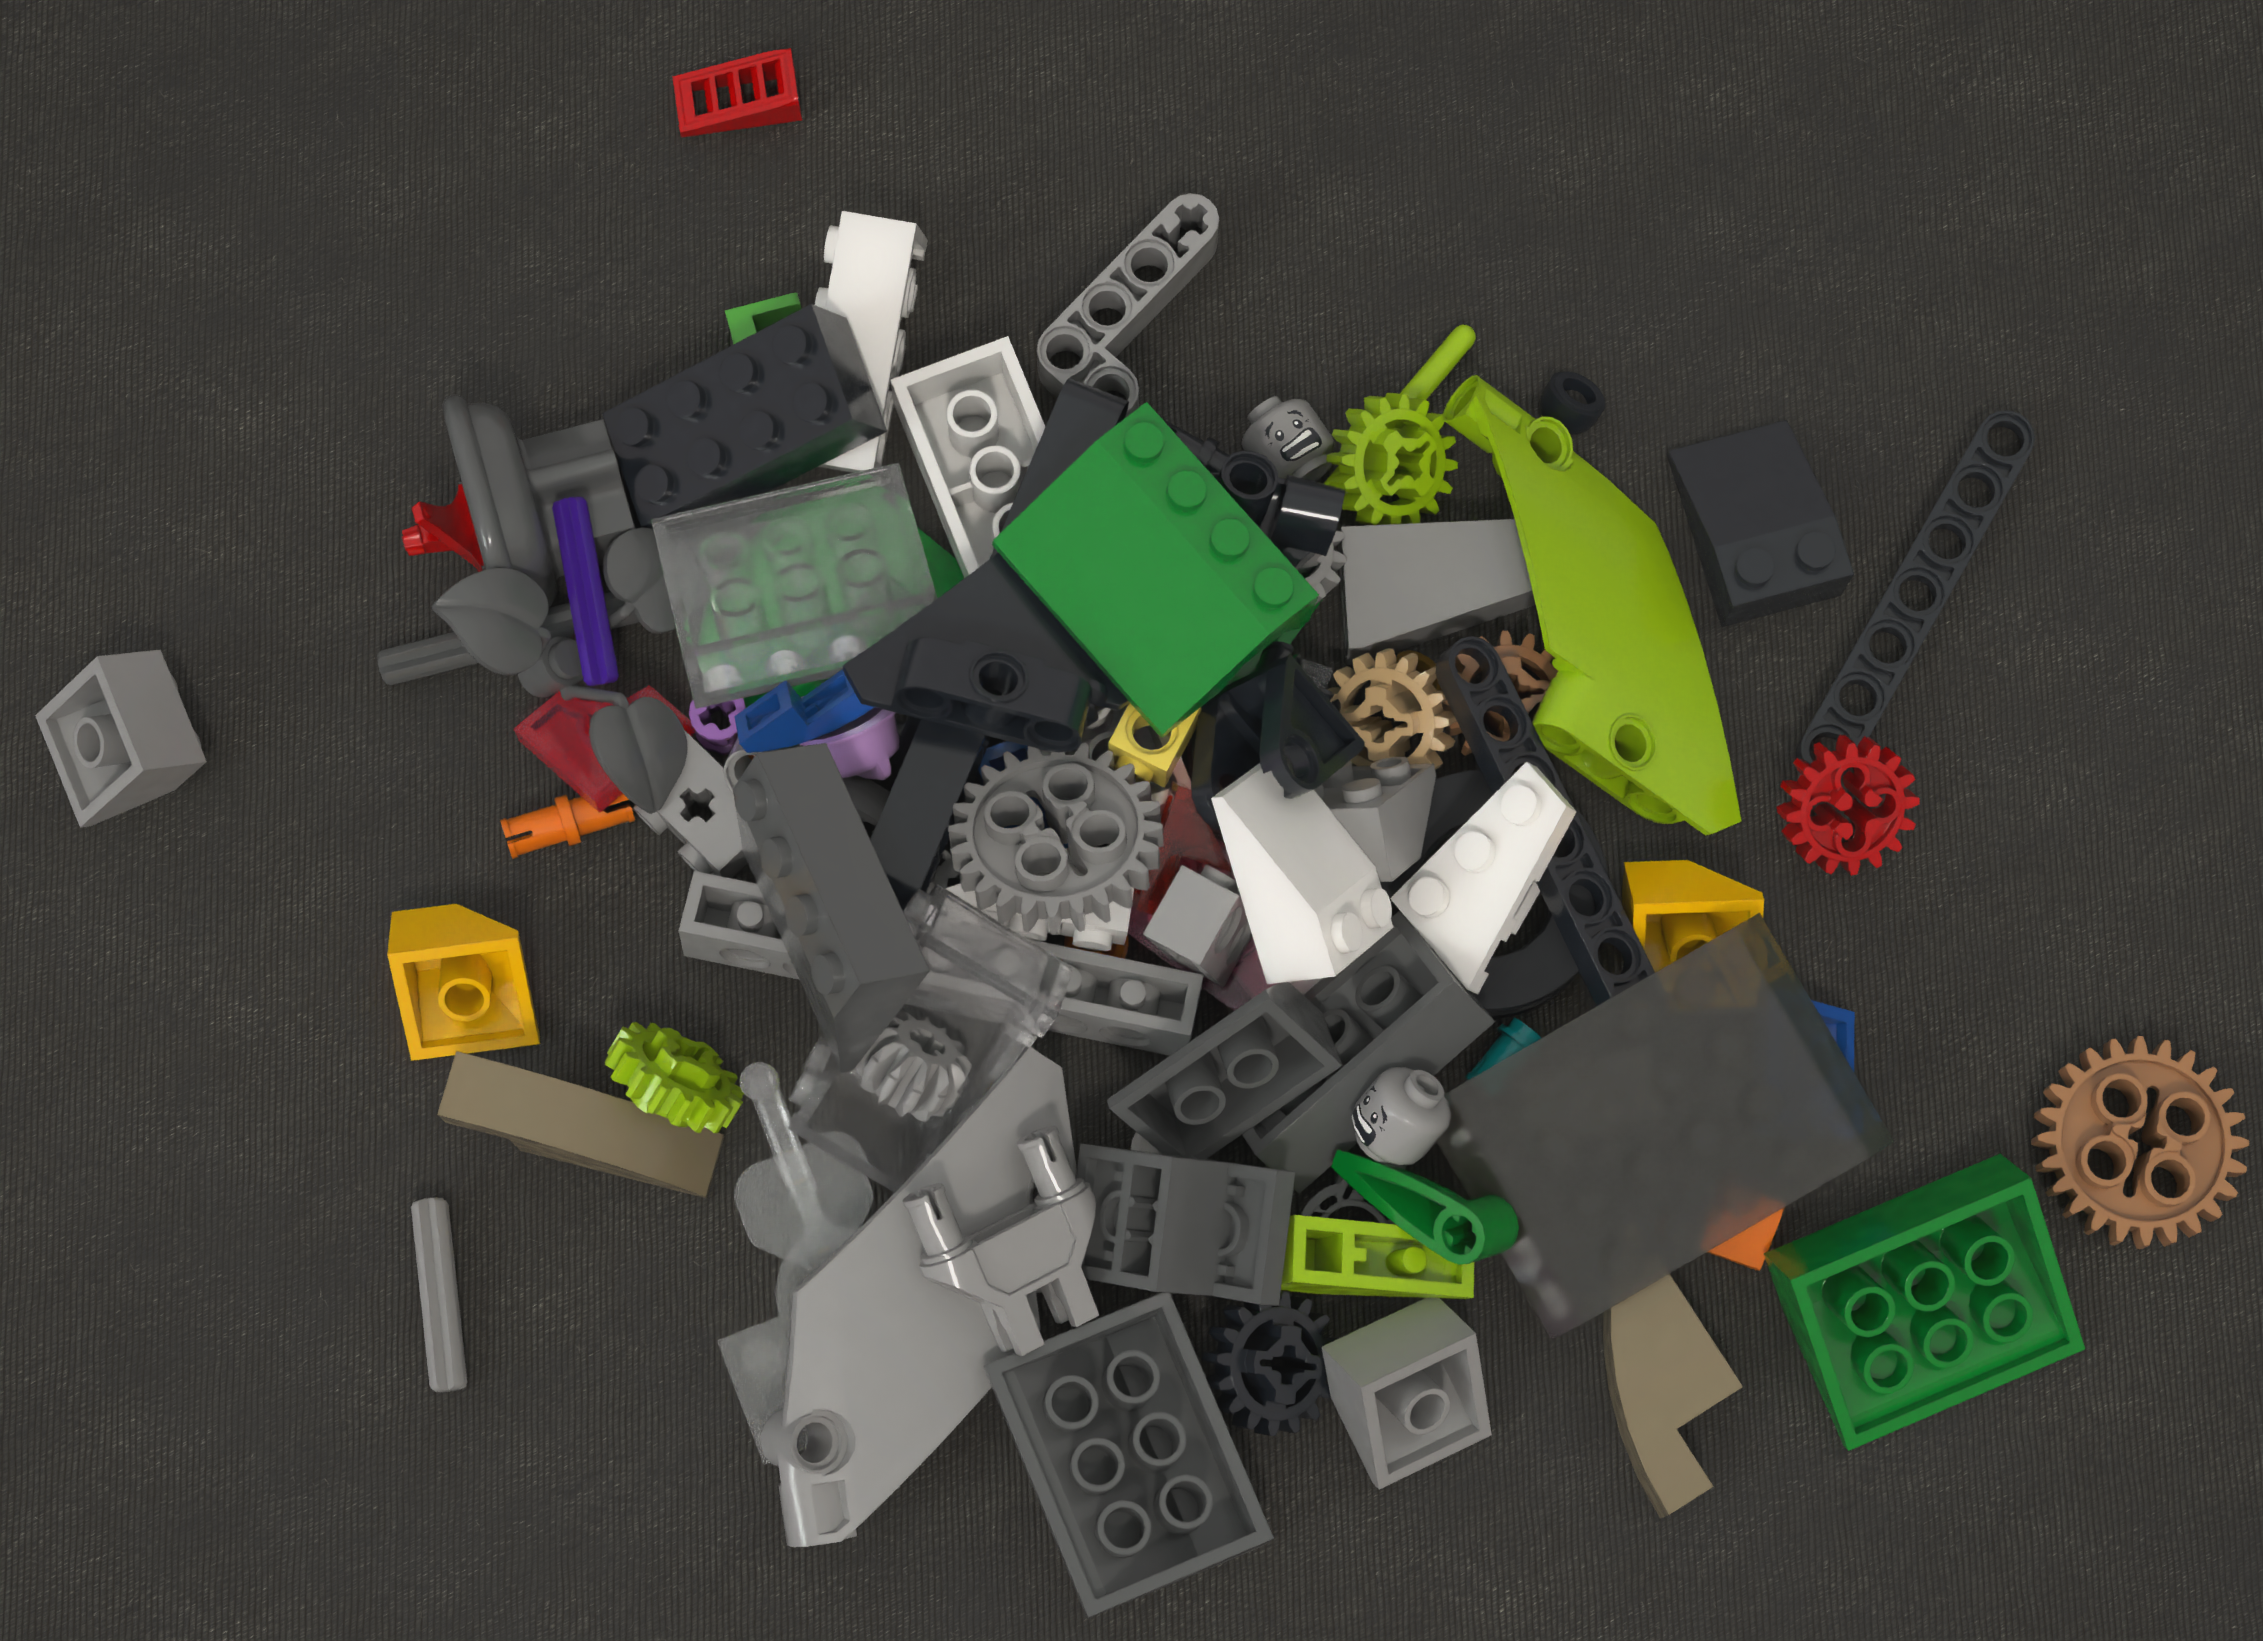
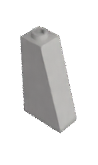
(1427, 581)

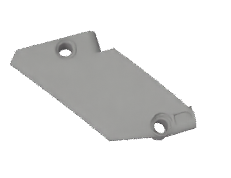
(881, 1351)

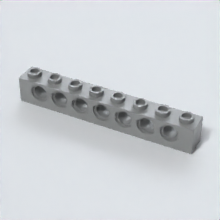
(1104, 1001)

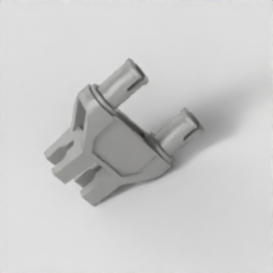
(1019, 1253)

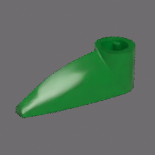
(1431, 1213)

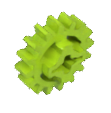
(1392, 461)
(674, 1077)

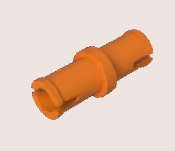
(561, 823)

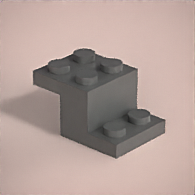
(1186, 1224)

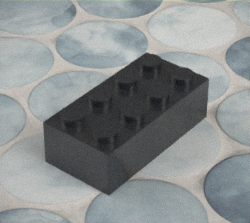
(746, 417)

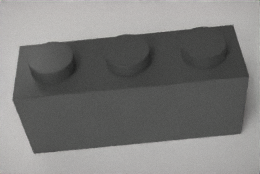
(1231, 1075)

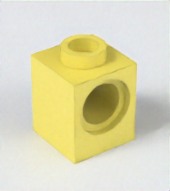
(1149, 764)

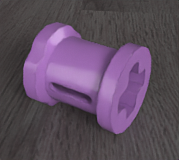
(708, 733)

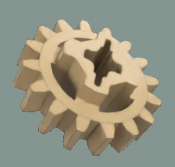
(1390, 693)

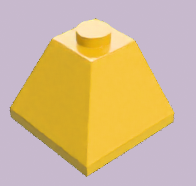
(1682, 906)
(459, 982)

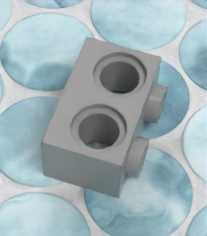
(1202, 923)

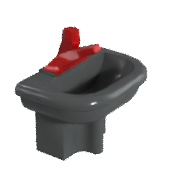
(509, 491)

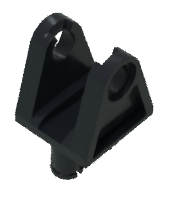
(1260, 721)

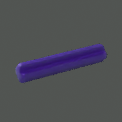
(585, 591)

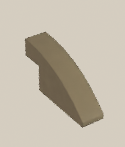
(578, 1125)
(1658, 1379)

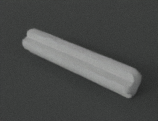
(439, 1294)

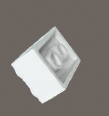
(1300, 879)

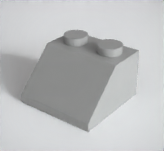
(120, 735)
(1409, 1389)

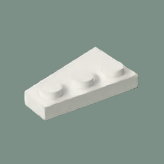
(1479, 877)

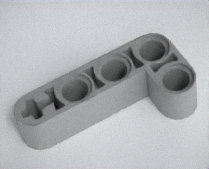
(1133, 298)

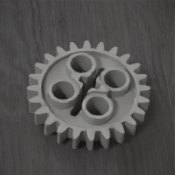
(1107, 811)

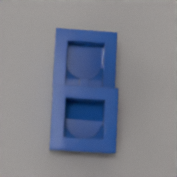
(786, 719)

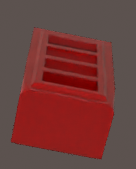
(752, 69)

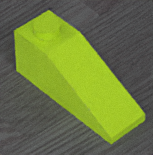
(1367, 1261)

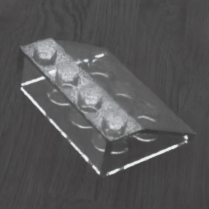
(791, 581)

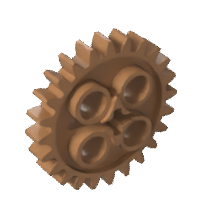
(2195, 1161)

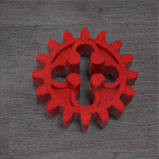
(1821, 835)

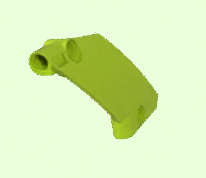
(1610, 621)

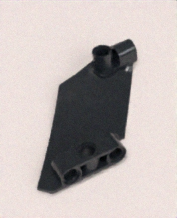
(1003, 638)

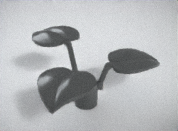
(500, 626)

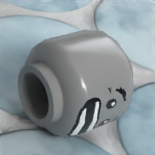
(1290, 438)
(1401, 1116)

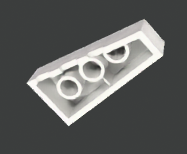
(873, 290)

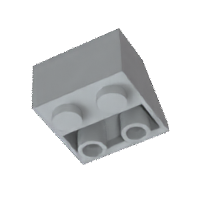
(1383, 810)

